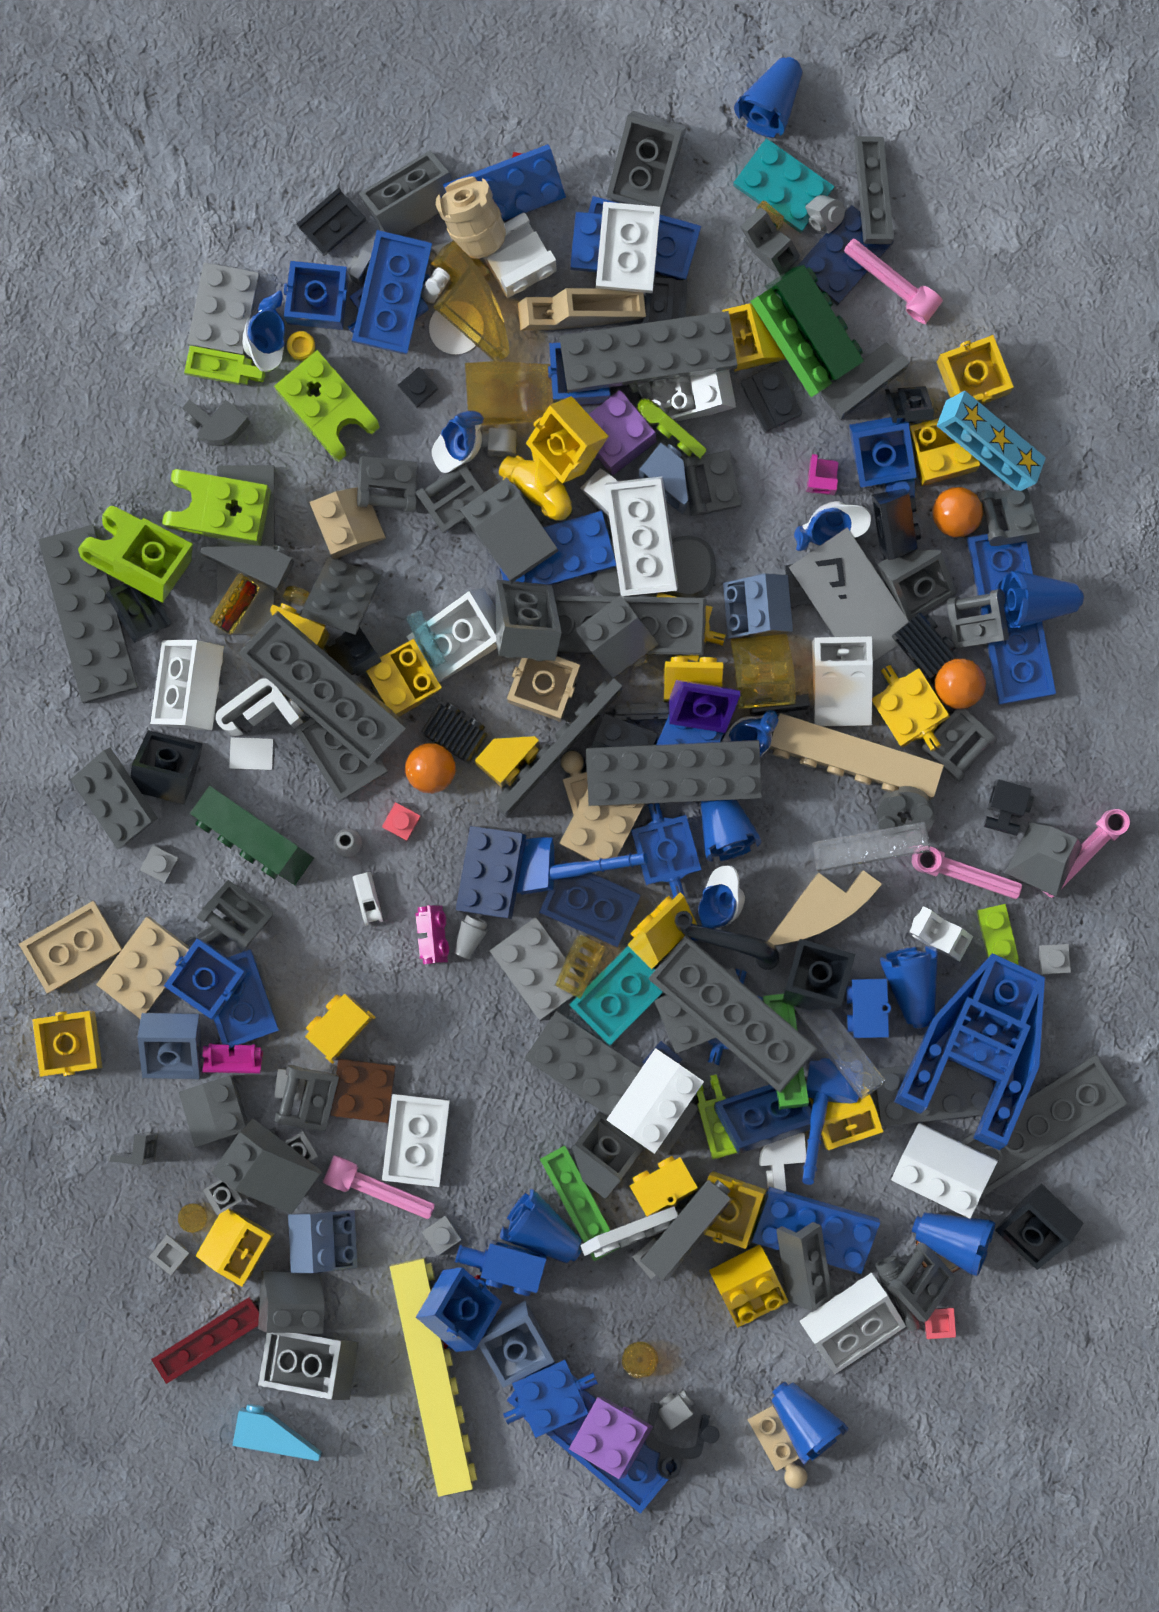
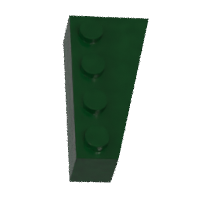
(817, 321)
(251, 836)

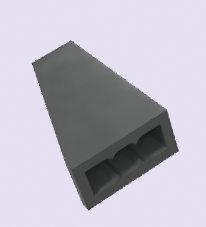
(687, 1229)

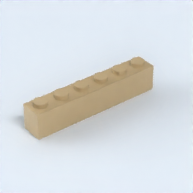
(853, 756)

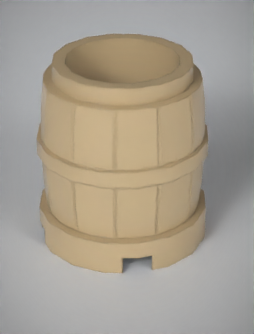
(472, 217)

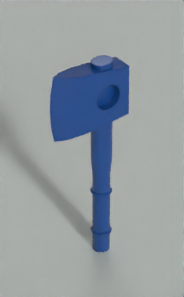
(540, 871)
(823, 1085)

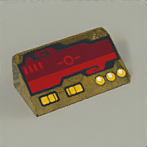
(234, 604)

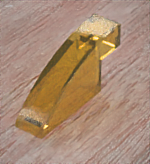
(471, 303)

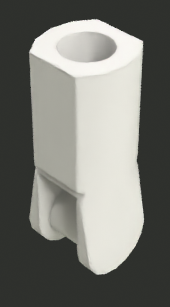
(435, 285)
(367, 893)

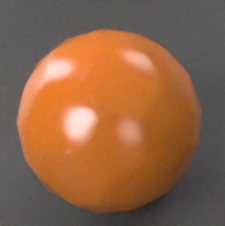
(957, 512)
(960, 683)
(430, 768)

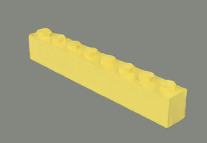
(433, 1382)

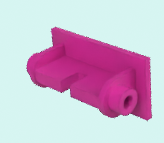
(432, 921)
(240, 1060)

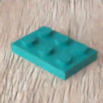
(782, 183)
(617, 995)

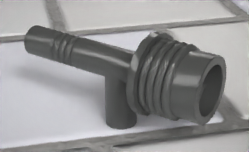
(887, 1271)

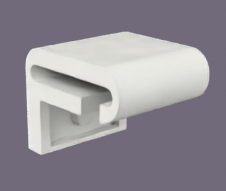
(521, 258)
(256, 704)

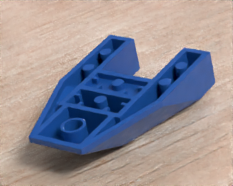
(991, 1029)

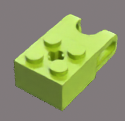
(331, 409)
(211, 507)
(138, 553)

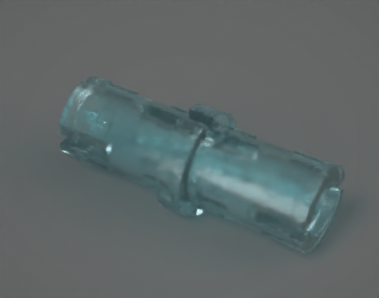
(425, 639)

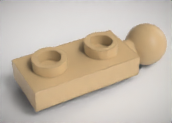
(576, 784)
(778, 1446)

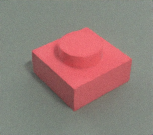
(401, 821)
(941, 1324)

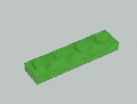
(791, 342)
(795, 1093)
(575, 1195)

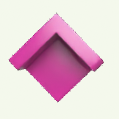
(822, 476)

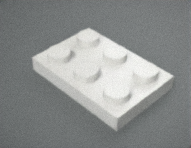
(627, 247)
(415, 1140)
(629, 1233)

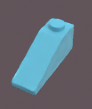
(267, 1433)

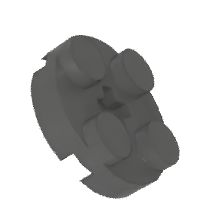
(900, 800)

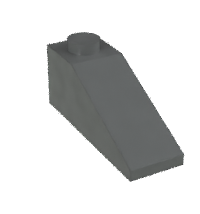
(258, 563)

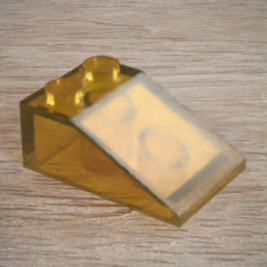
(508, 391)
(763, 671)

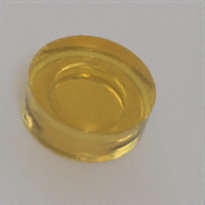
(296, 595)
(192, 1217)

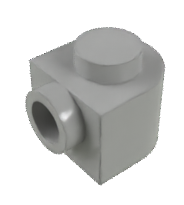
(825, 213)
(500, 441)
(675, 1408)

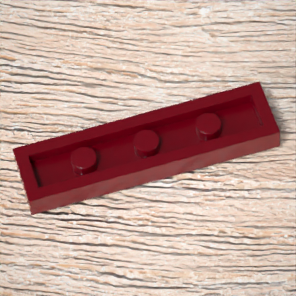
(207, 1340)

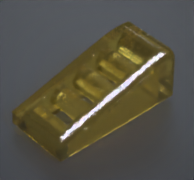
(589, 945)

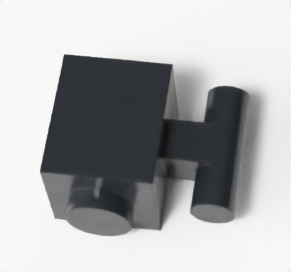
(1009, 801)

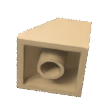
(346, 524)

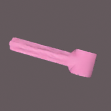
(920, 302)
(1097, 841)
(967, 874)
(344, 1175)

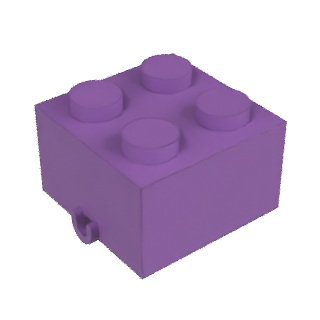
(626, 429)
(611, 1437)

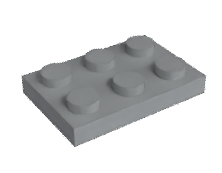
(223, 308)
(533, 967)

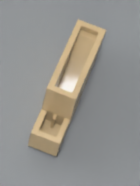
(580, 309)
(823, 907)

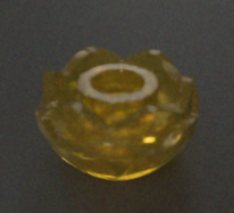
(639, 1369)

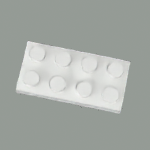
(641, 536)

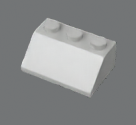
(187, 684)
(655, 1100)
(944, 1170)
(852, 1323)

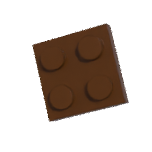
(363, 1090)

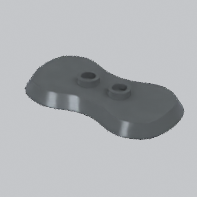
(694, 570)

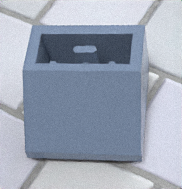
(758, 606)
(322, 1241)

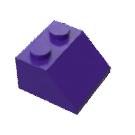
(702, 706)

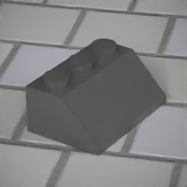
(407, 195)

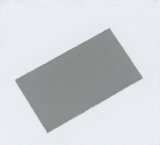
(869, 604)

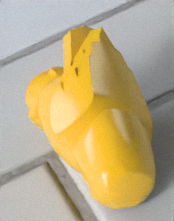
(538, 485)

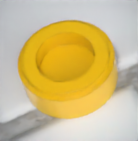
(300, 345)

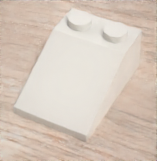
(463, 632)

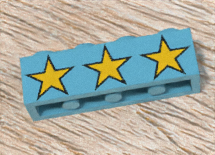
(991, 441)

